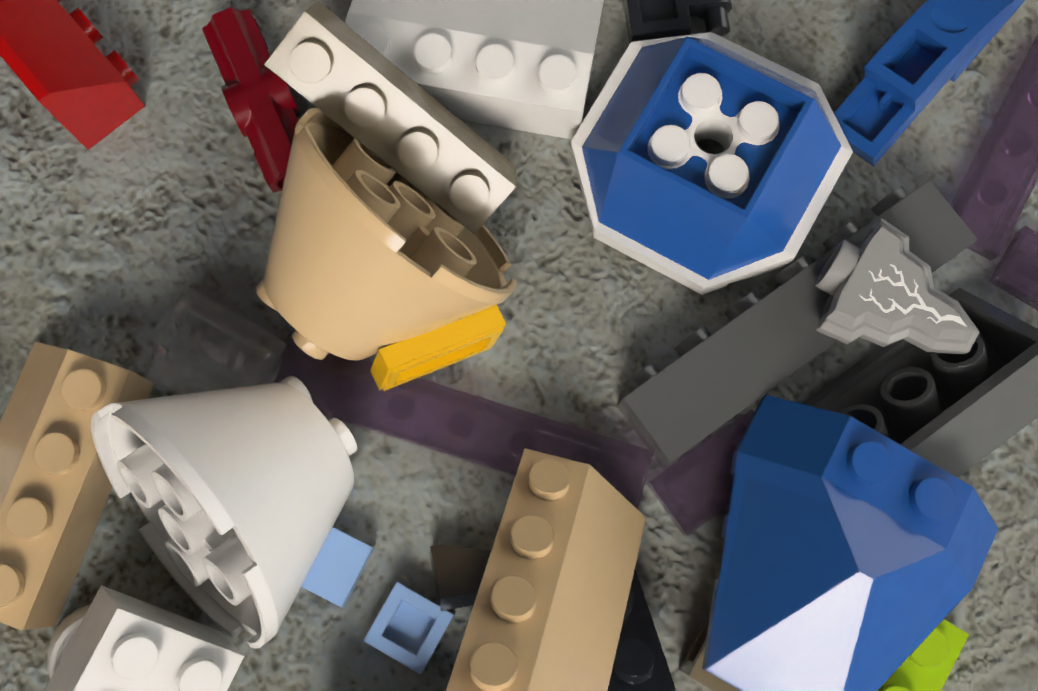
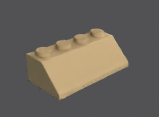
(52, 477)
(552, 583)

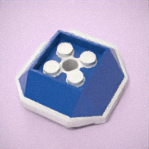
(696, 211)

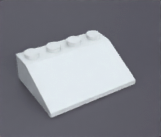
(491, 59)

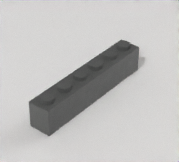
(770, 335)

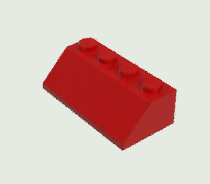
(65, 69)

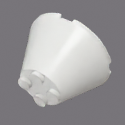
(232, 492)

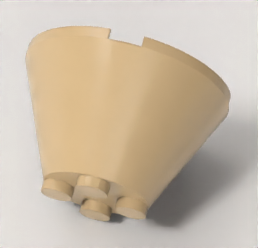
(367, 253)

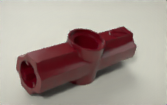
(253, 92)

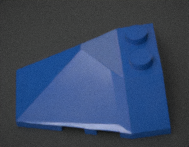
(835, 554)

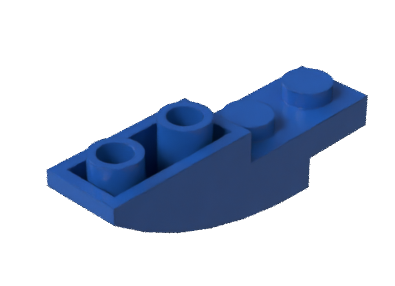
(914, 67)

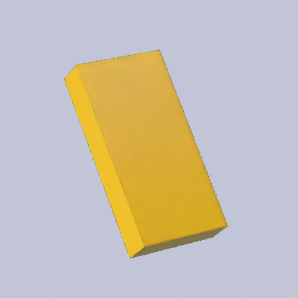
(437, 348)

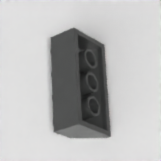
(946, 403)

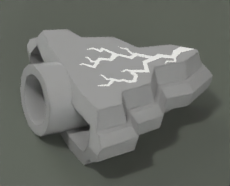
(889, 296)

